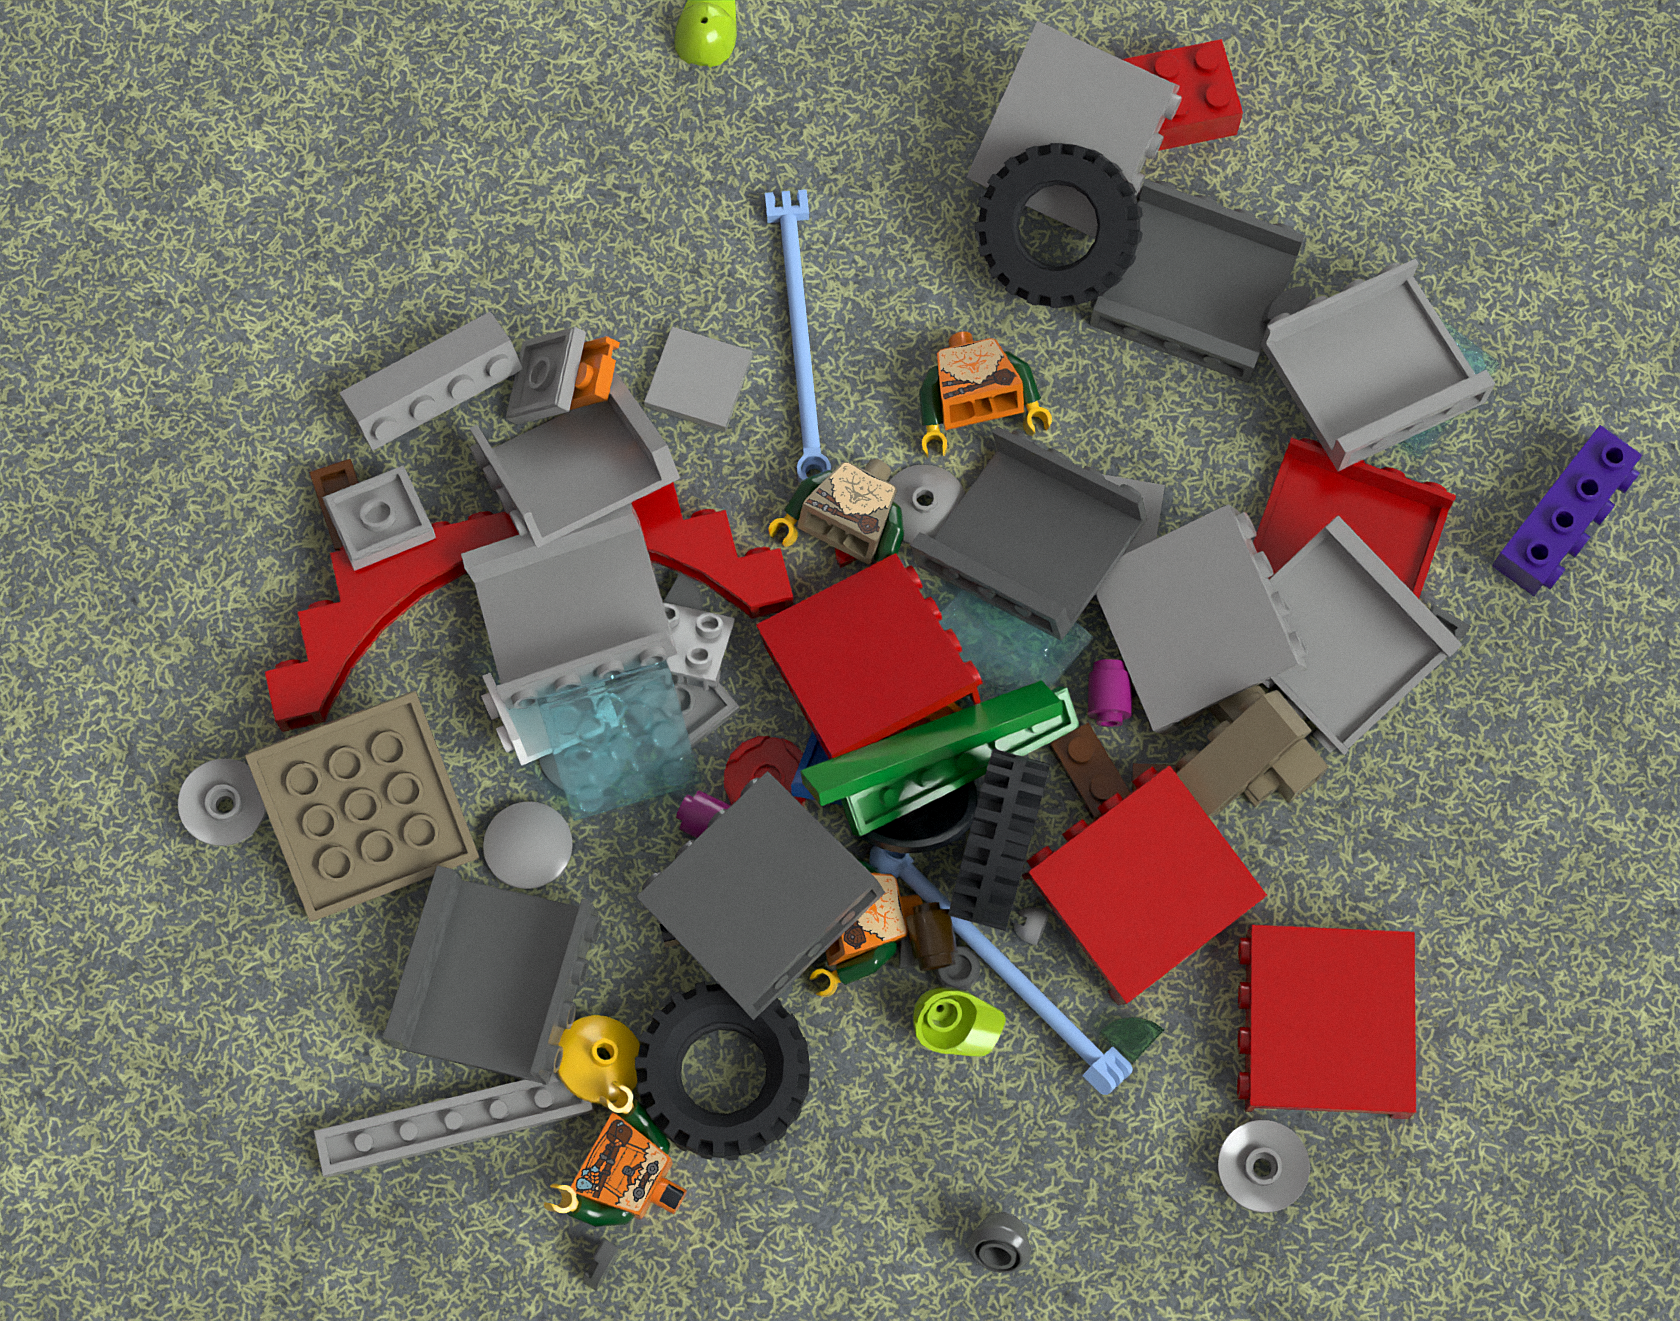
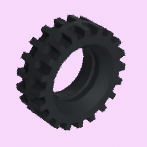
(1115, 236)
(999, 839)
(713, 1133)

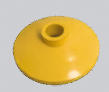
(585, 1071)

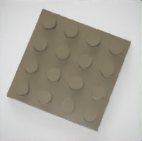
(362, 805)

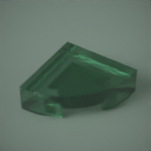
(1131, 1036)

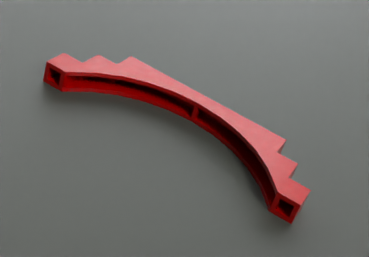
(383, 591)

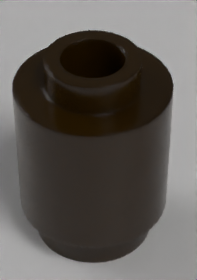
(931, 936)

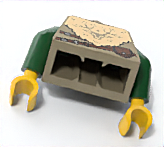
(848, 511)

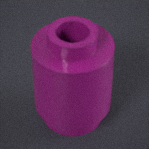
(1109, 693)
(697, 812)

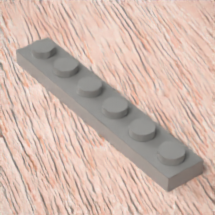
(445, 1124)

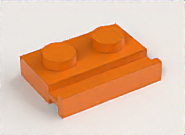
(594, 372)

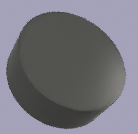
(962, 974)

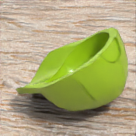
(709, 42)
(967, 1031)

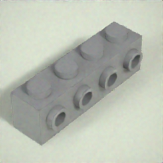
(431, 380)

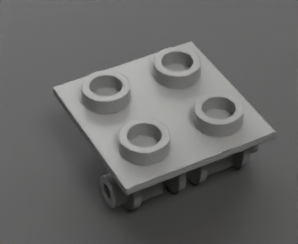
(700, 644)

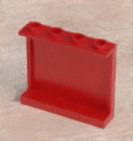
(1382, 506)
(868, 657)
(1144, 882)
(1328, 1020)

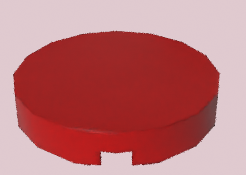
(757, 757)

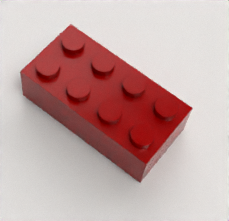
(1207, 88)

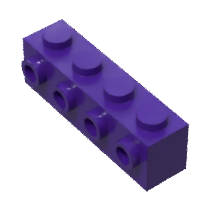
(1567, 510)

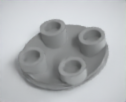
(527, 845)

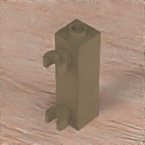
(1290, 775)

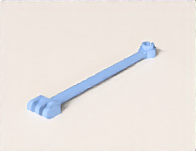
(788, 218)
(1105, 1069)

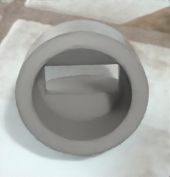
(1034, 925)

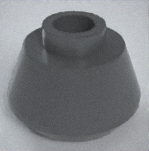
(1000, 1243)

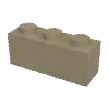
(1241, 751)

